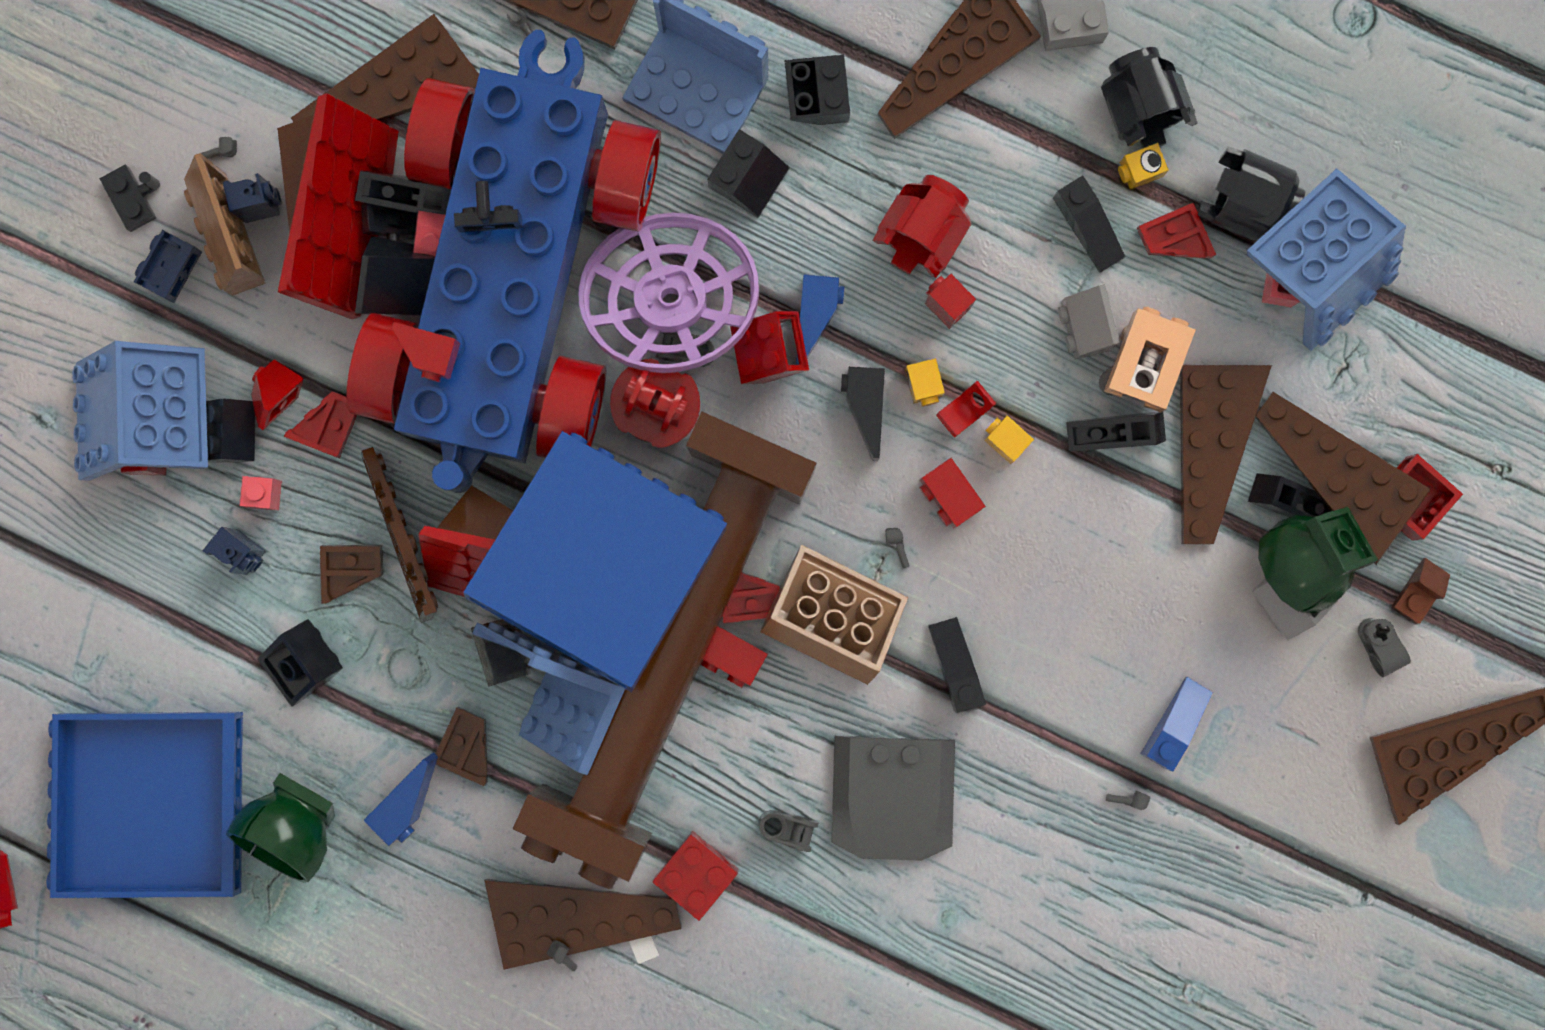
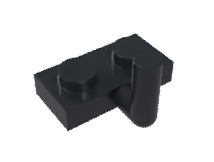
(130, 197)
(482, 219)
(388, 221)

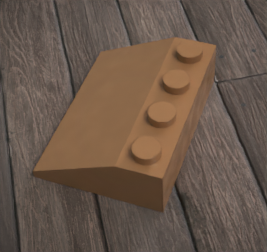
(223, 231)
(835, 615)

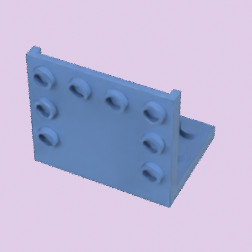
(699, 74)
(1332, 254)
(140, 408)
(570, 705)

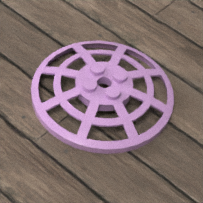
(669, 280)

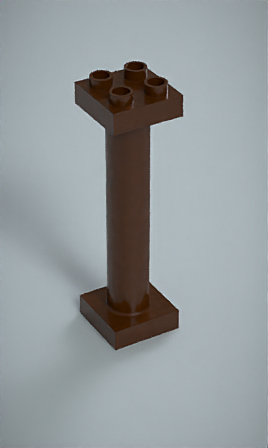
(597, 818)

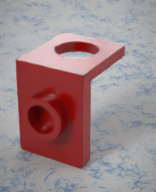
(964, 410)

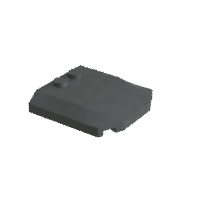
(893, 796)

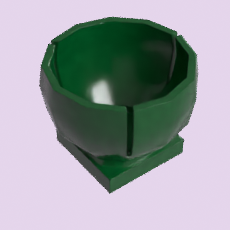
(1314, 558)
(285, 828)

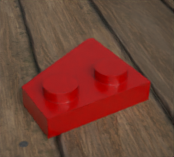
(1177, 235)
(325, 426)
(750, 599)

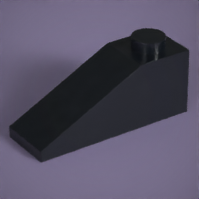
(401, 193)
(1089, 223)
(865, 399)
(1116, 431)
(1286, 497)
(956, 665)

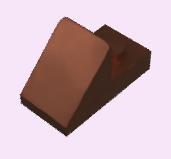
(1421, 591)

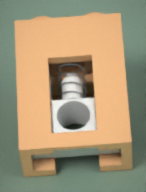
(1159, 337)

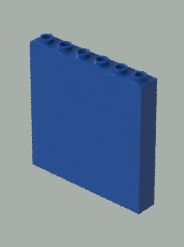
(596, 560)
(144, 804)

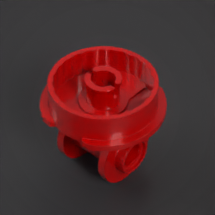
(655, 405)

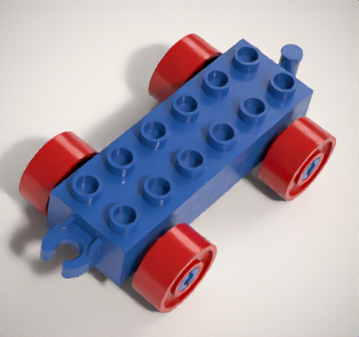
(508, 286)

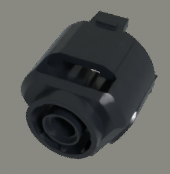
(1146, 97)
(1252, 194)

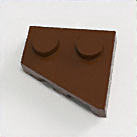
(347, 568)
(465, 747)

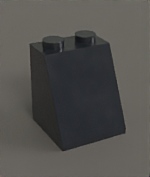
(393, 278)

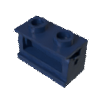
(252, 199)
(167, 266)
(236, 549)

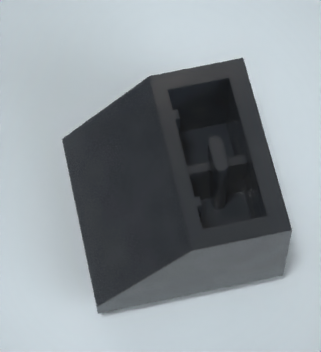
(818, 90)
(230, 431)

